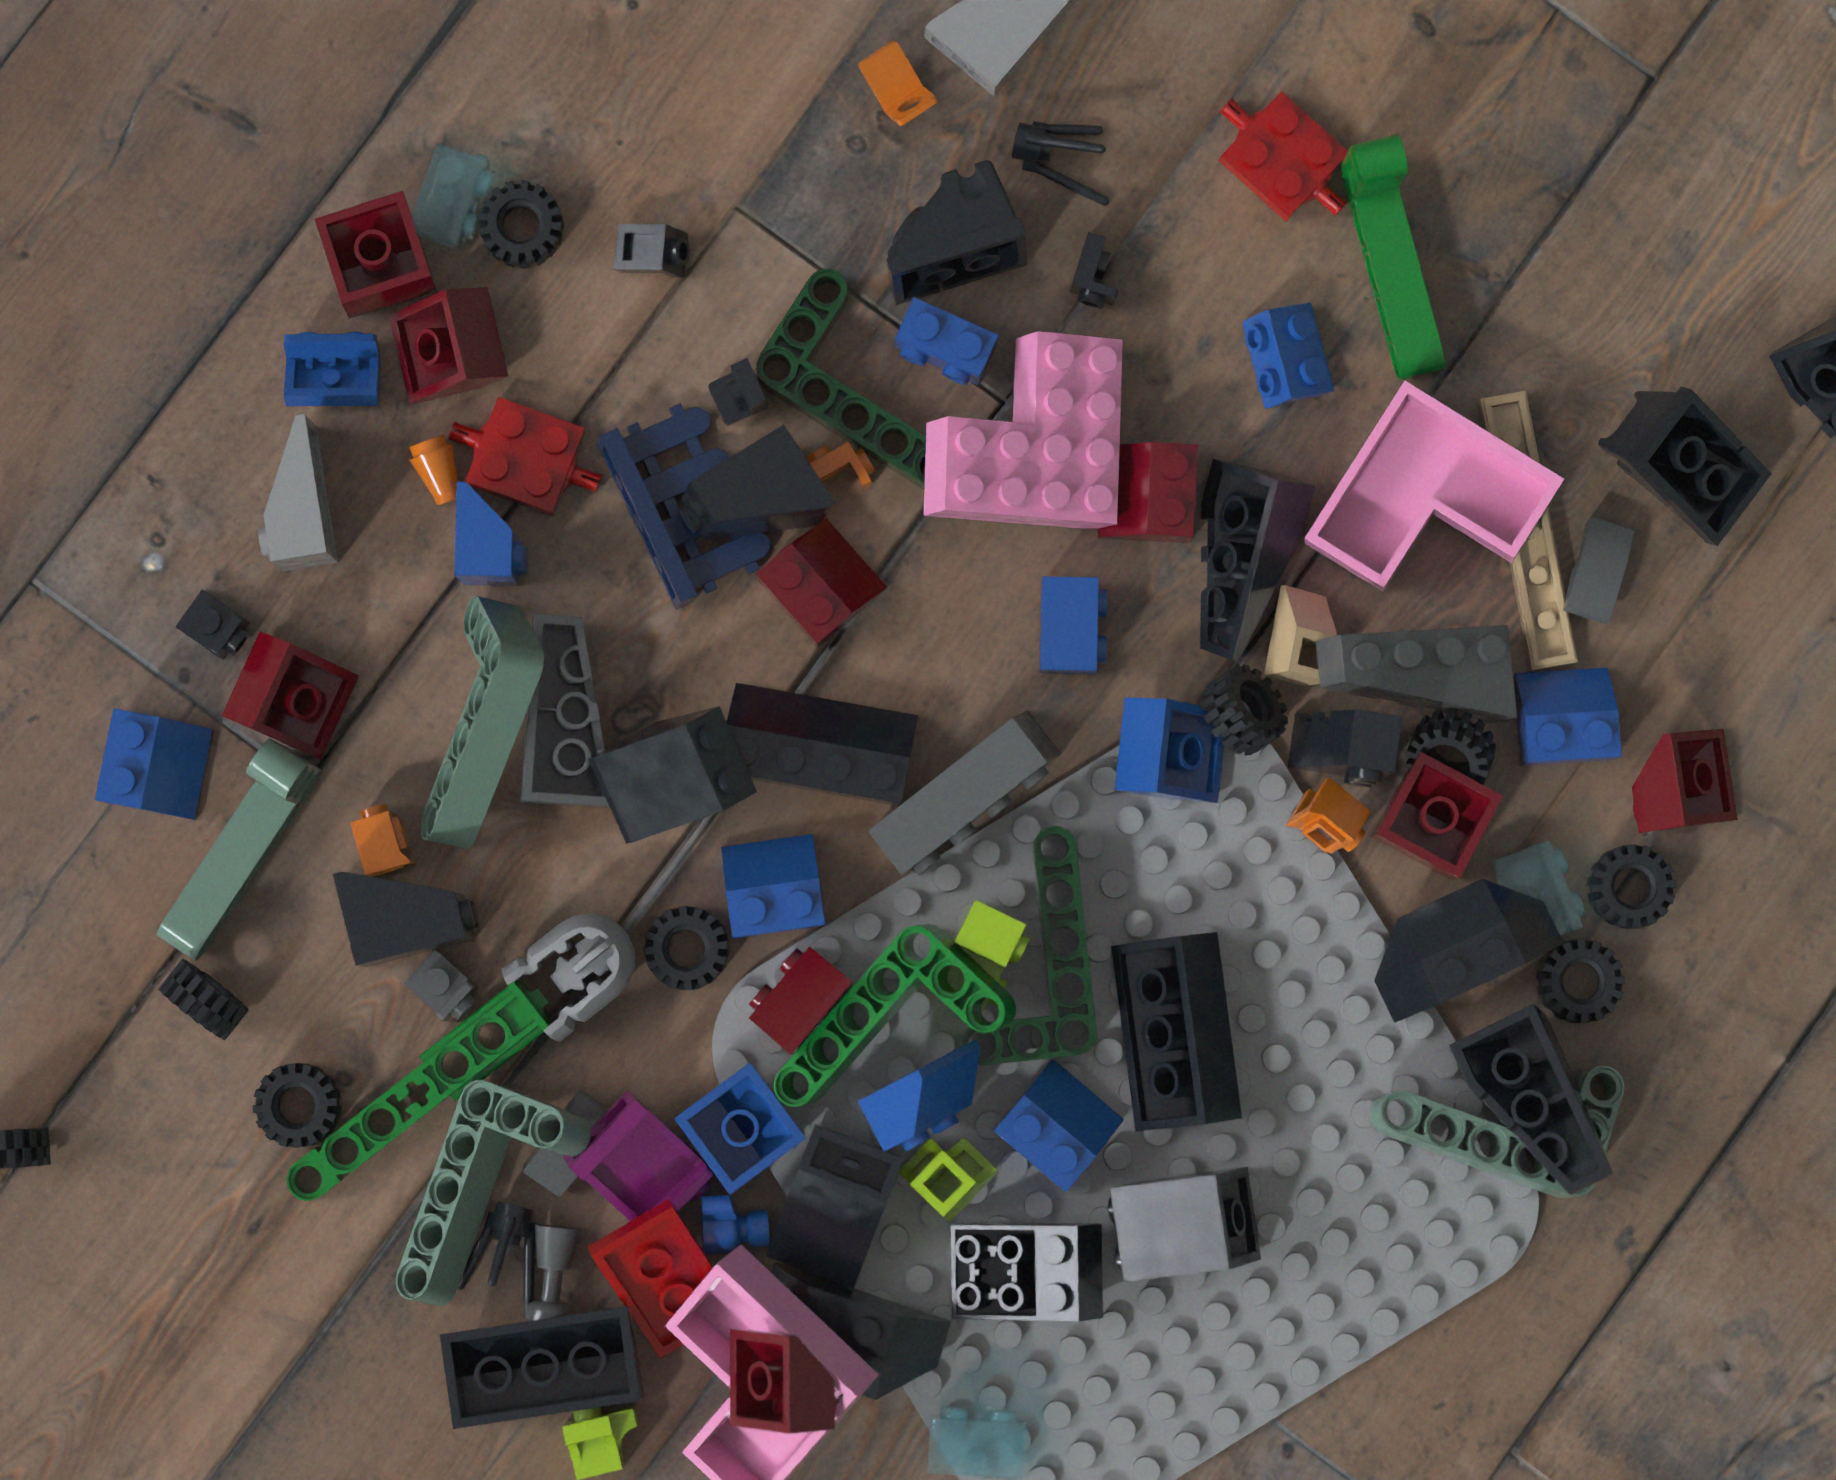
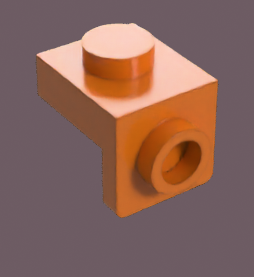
(830, 463)

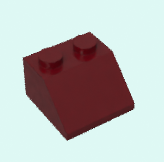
(375, 254)
(448, 344)
(1155, 493)
(820, 582)
(290, 695)
(1437, 816)
(799, 999)
(778, 1384)

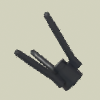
(1037, 142)
(510, 1226)

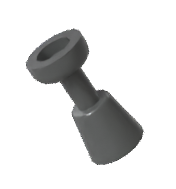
(554, 1254)

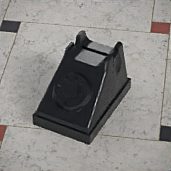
(956, 237)
(1687, 460)

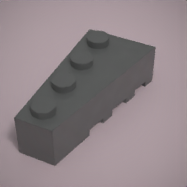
(1425, 669)
(562, 721)
(964, 792)

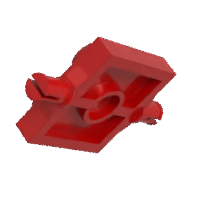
(1283, 156)
(525, 456)

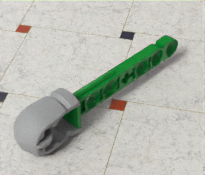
(520, 1015)

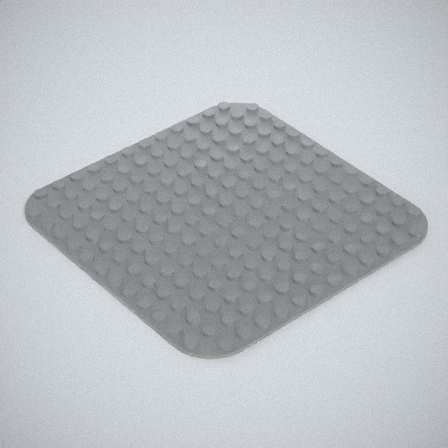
(1349, 1223)

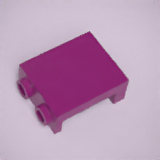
(639, 1160)

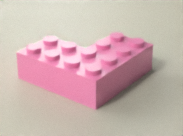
(1057, 454)
(1425, 465)
(749, 1297)

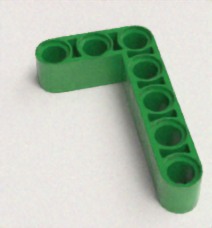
(1372, 184)
(884, 1005)

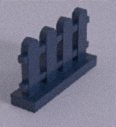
(662, 488)

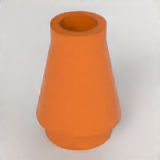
(436, 467)

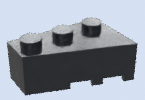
(1346, 744)

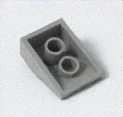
(298, 509)

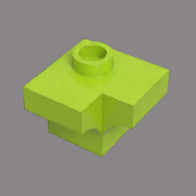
(948, 1177)
(597, 1438)

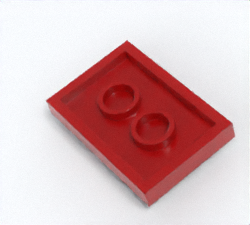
(653, 1270)

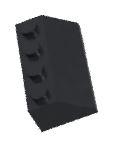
(822, 743)
(1176, 1032)
(541, 1367)

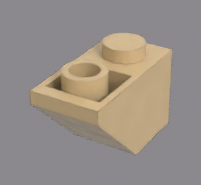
(1297, 625)

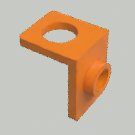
(896, 83)

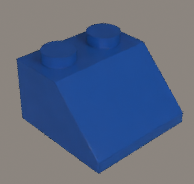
(484, 544)
(1566, 716)
(1168, 751)
(154, 764)
(773, 886)
(923, 1099)
(1058, 1125)
(739, 1128)

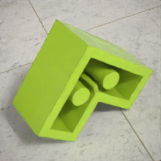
(991, 941)

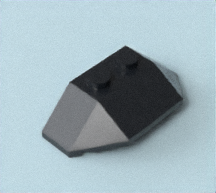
(1461, 945)
(885, 1334)

